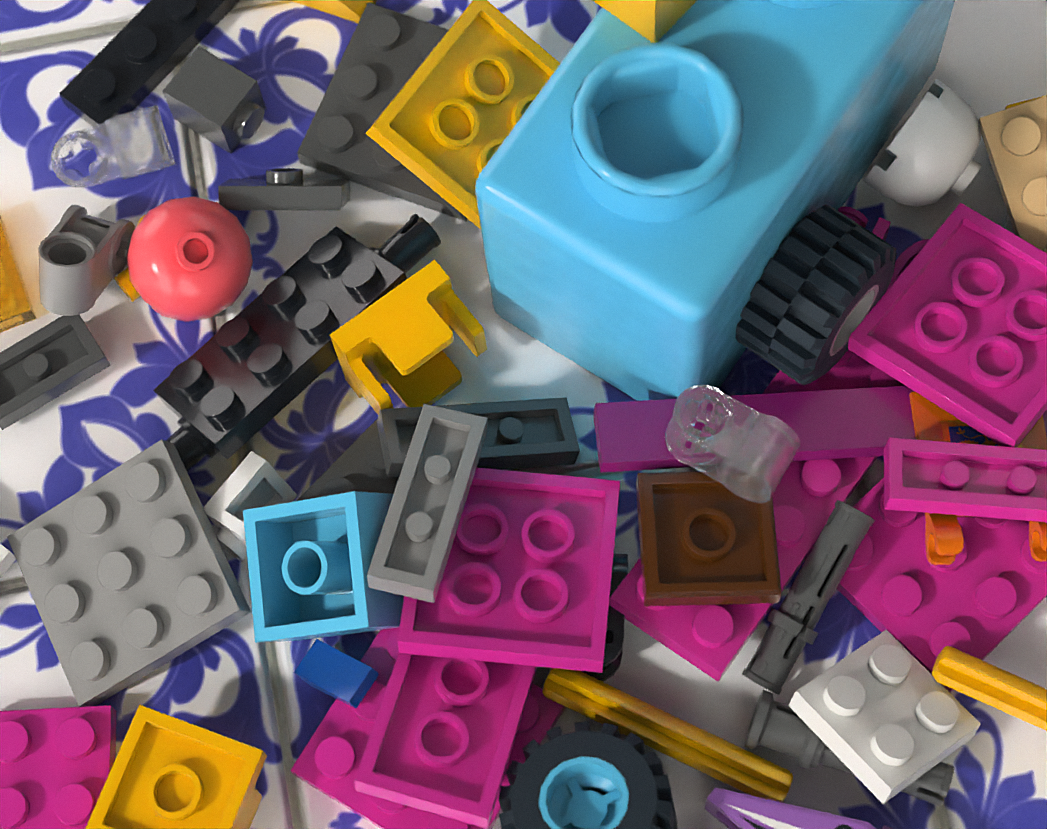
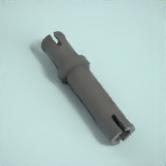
(802, 607)

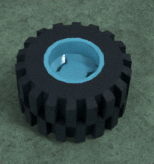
(587, 784)

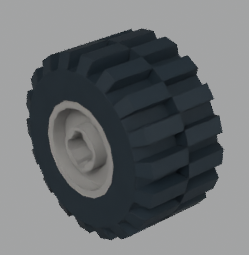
(815, 294)

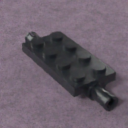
(283, 339)

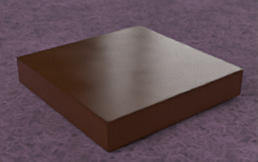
(704, 543)

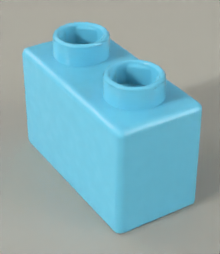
(674, 169)

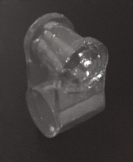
(123, 145)
(736, 444)

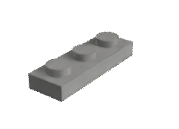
(428, 503)

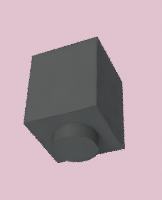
(215, 100)

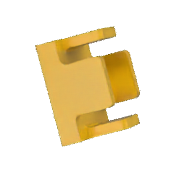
(404, 339)
(178, 778)

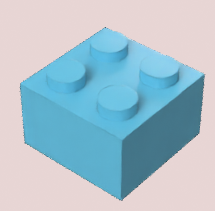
(313, 567)

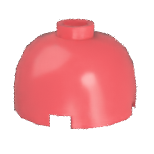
(189, 259)

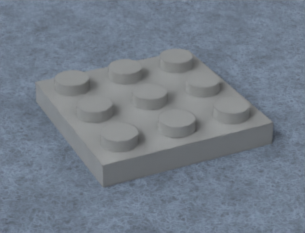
(127, 574)

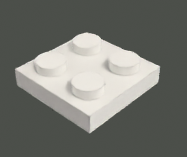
(884, 715)

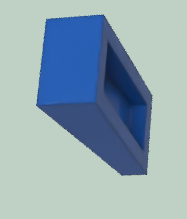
(336, 673)

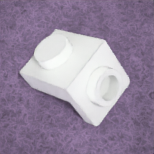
(248, 487)

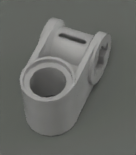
(81, 260)

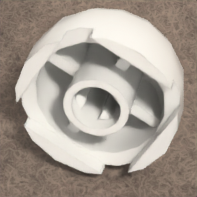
(930, 151)

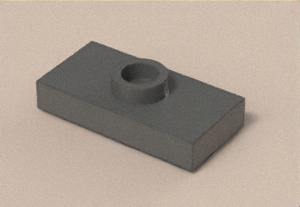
(284, 191)

